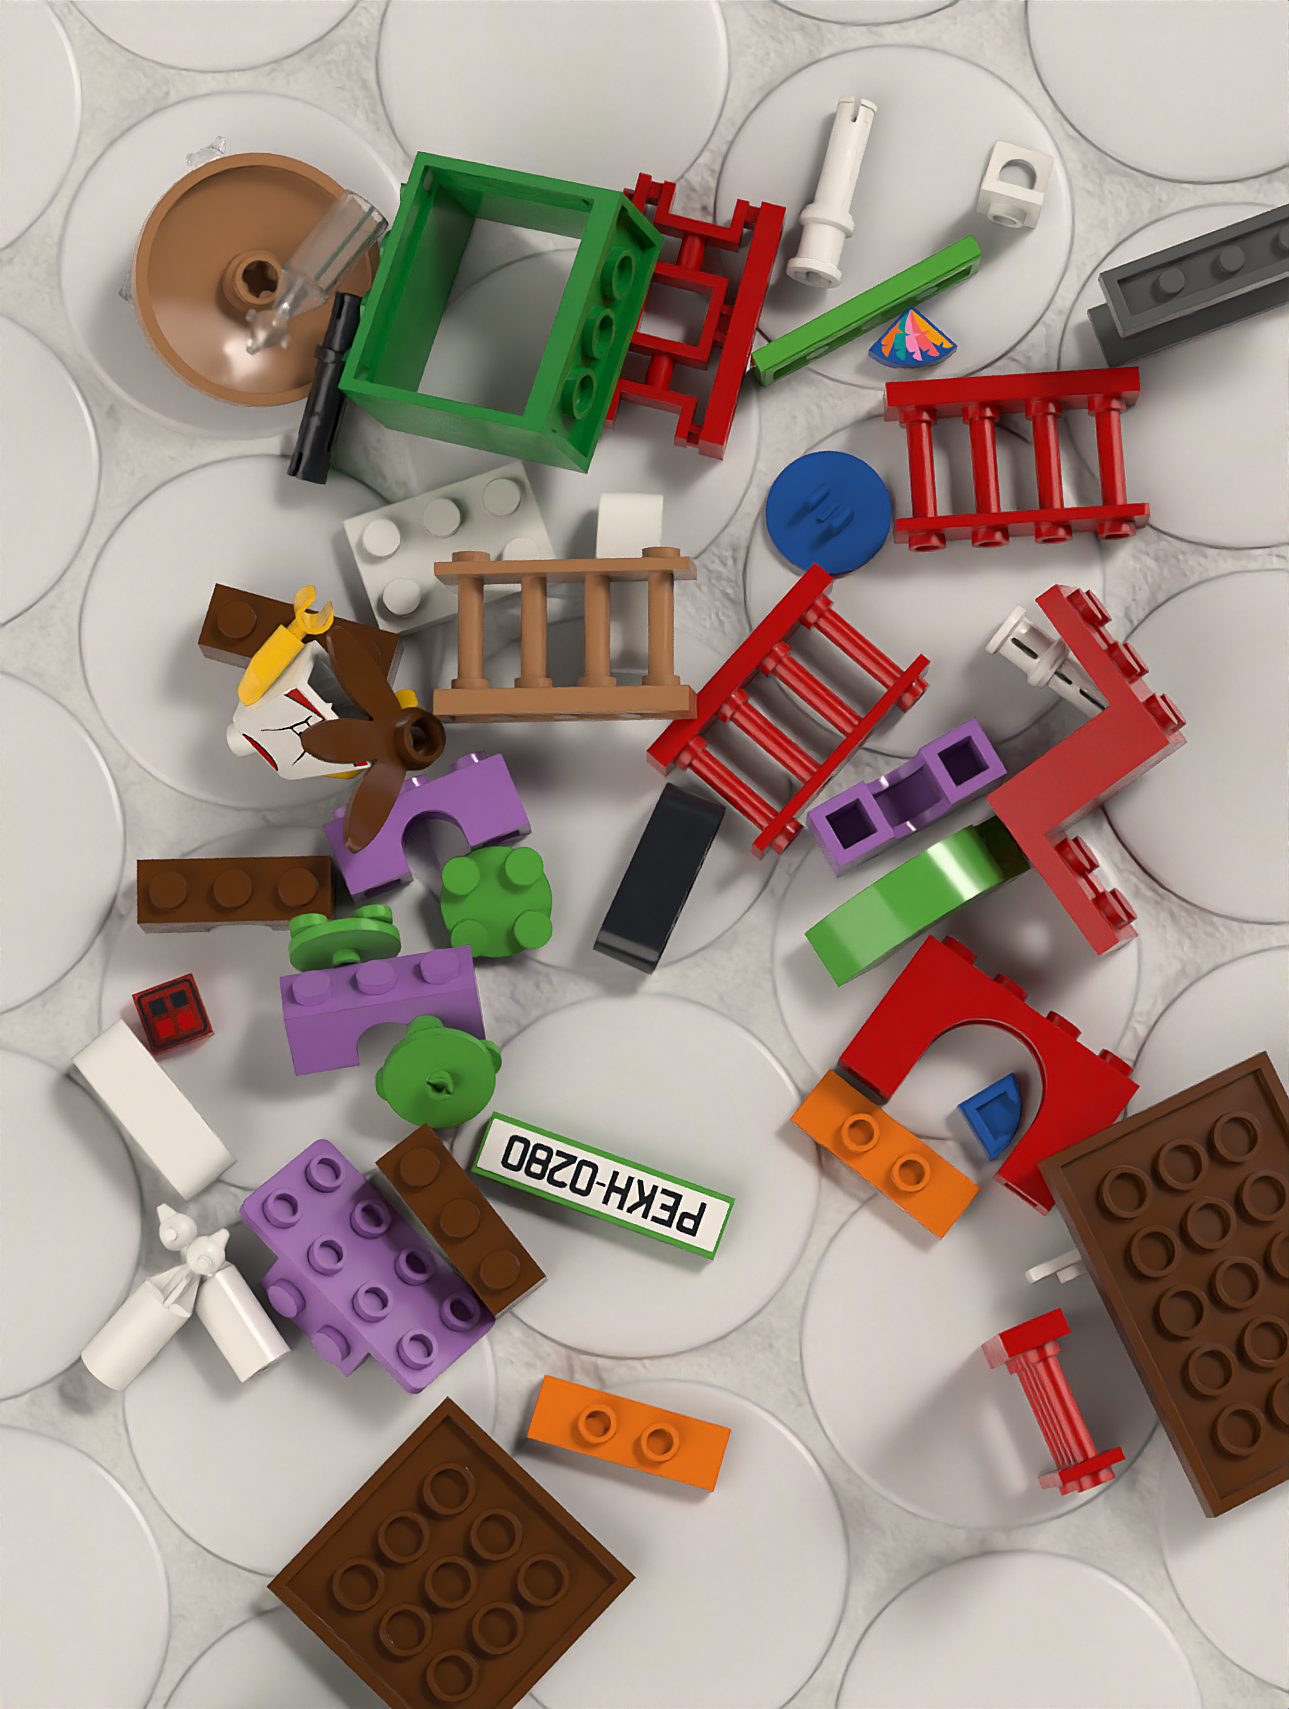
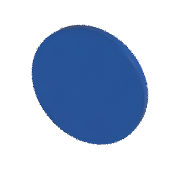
(828, 512)

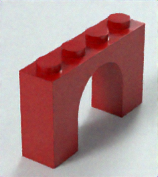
(947, 992)

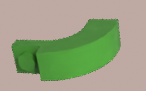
(915, 899)

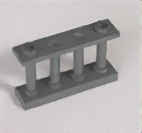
(1193, 288)

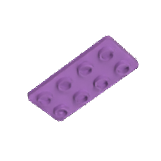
(360, 1273)

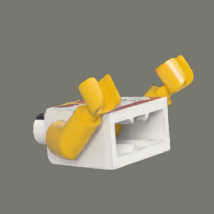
(291, 689)

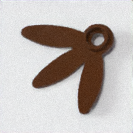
(380, 739)

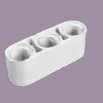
(624, 528)
(154, 1110)

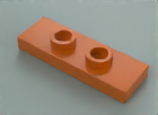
(885, 1154)
(629, 1433)

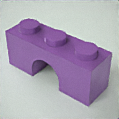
(473, 797)
(906, 800)
(336, 1005)

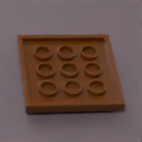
(451, 1574)

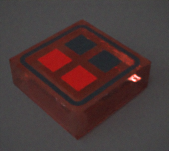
(173, 1014)

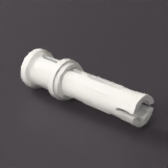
(828, 219)
(1043, 666)

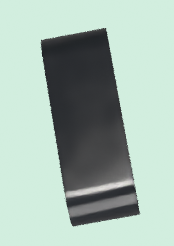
(659, 878)

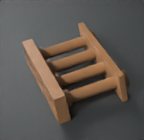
(597, 692)

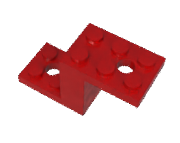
(1089, 768)

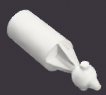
(227, 1306)
(152, 1315)

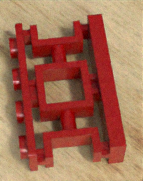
(725, 325)

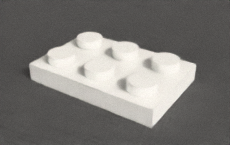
(403, 540)

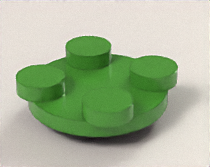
(497, 901)
(343, 942)
(438, 1074)

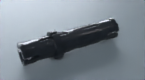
(325, 400)

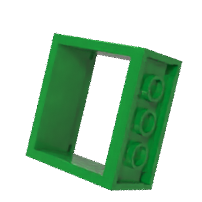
(586, 338)

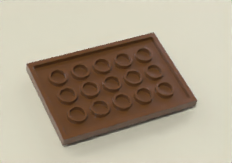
(1192, 1260)

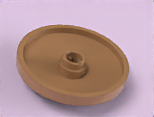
(216, 254)

